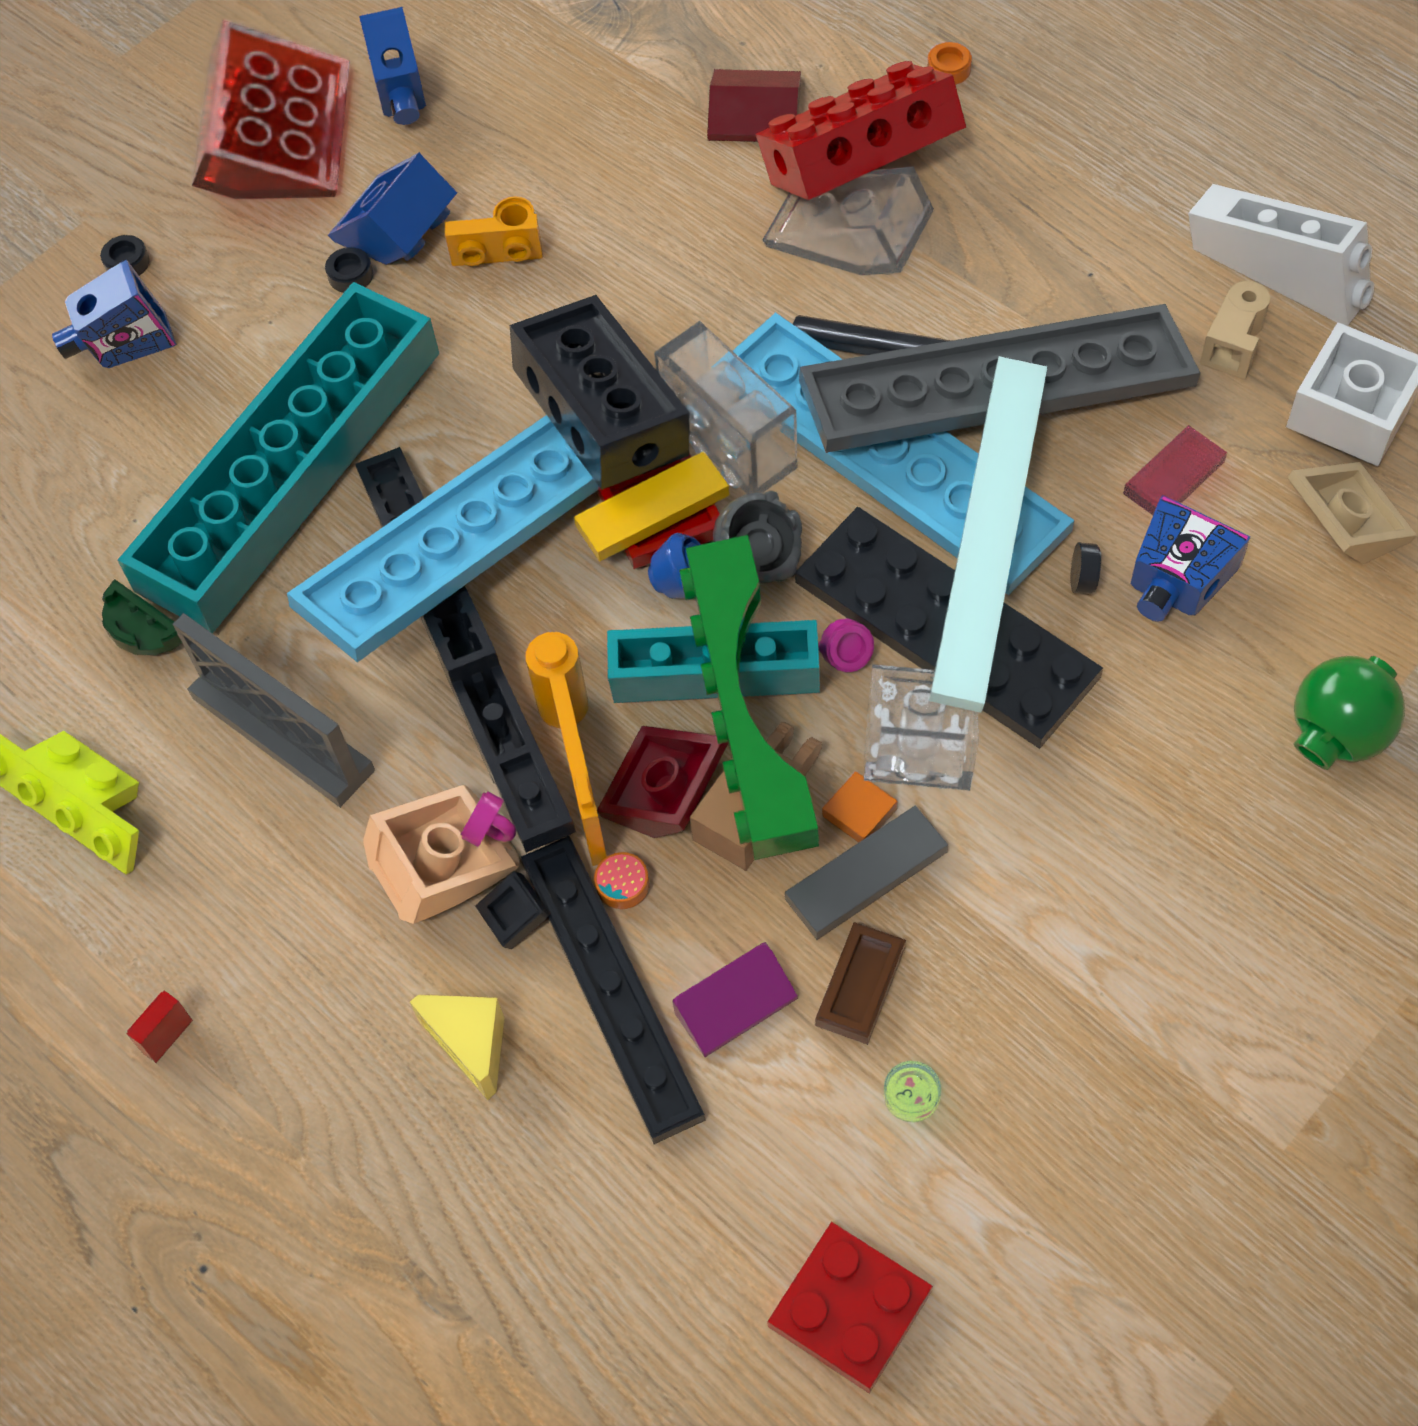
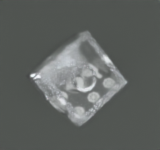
(916, 738)

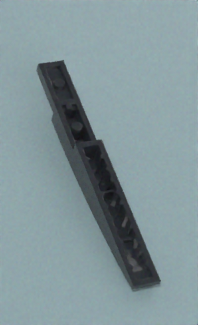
(478, 679)

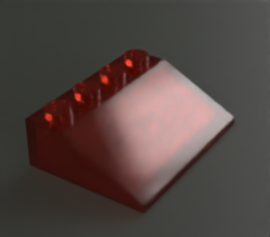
(270, 118)

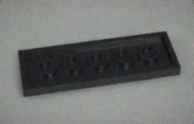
(904, 600)

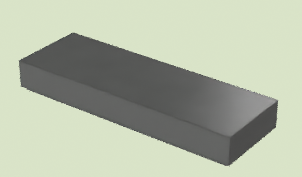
(866, 872)

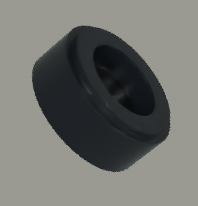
(125, 248)
(348, 266)
(1085, 568)

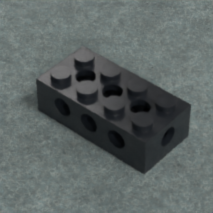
(600, 391)

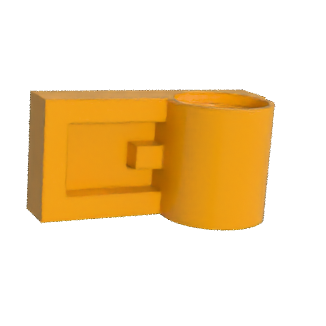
(506, 237)

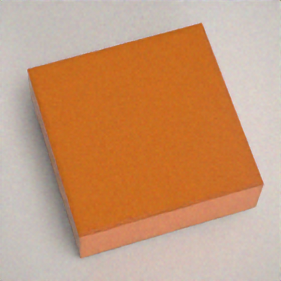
(859, 808)

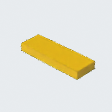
(651, 506)

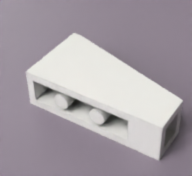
(1287, 248)

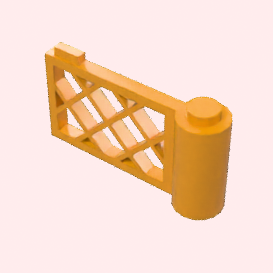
(563, 703)

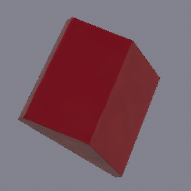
(748, 100)
(661, 780)

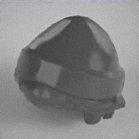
(771, 530)

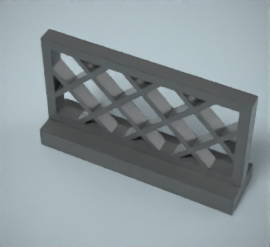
(272, 715)

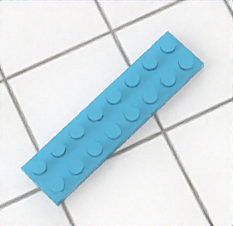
(916, 477)
(444, 541)

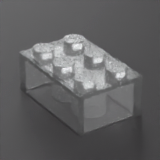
(731, 410)

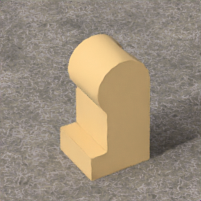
(1232, 338)

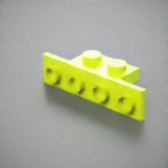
(75, 793)

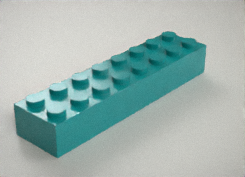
(280, 457)

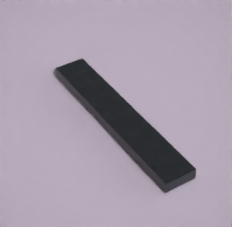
(613, 991)

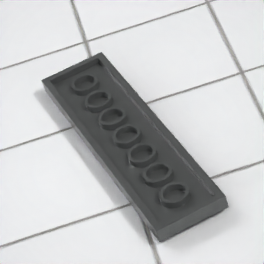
(951, 381)

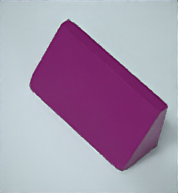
(734, 999)

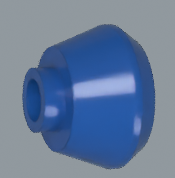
(666, 564)

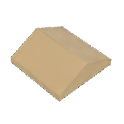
(1353, 509)

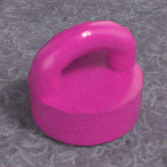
(846, 645)
(488, 822)

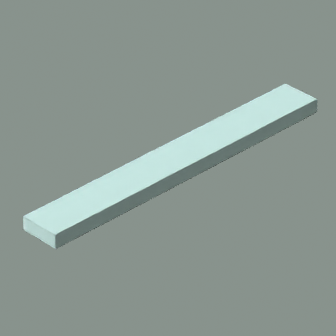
(988, 536)

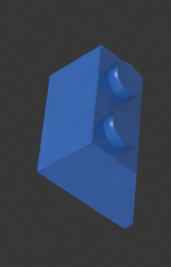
(396, 211)

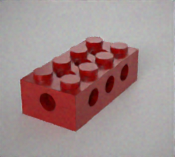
(860, 129)

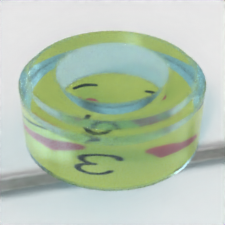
(912, 1091)

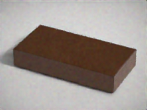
(860, 983)

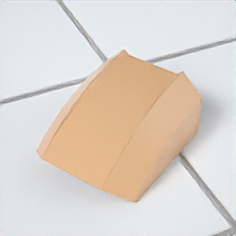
(425, 861)

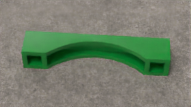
(773, 794)

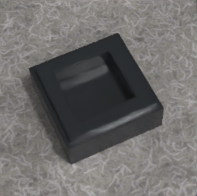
(512, 910)

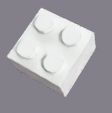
(1356, 394)

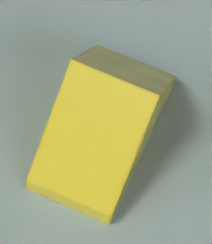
(468, 1032)

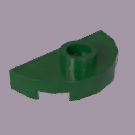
(136, 623)

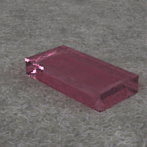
(1175, 470)

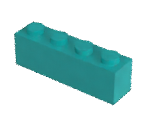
(666, 663)

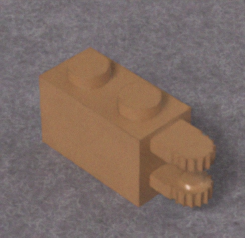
(714, 819)

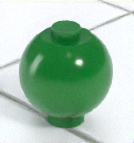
(1348, 710)

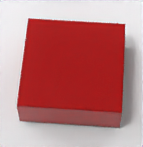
(159, 1026)

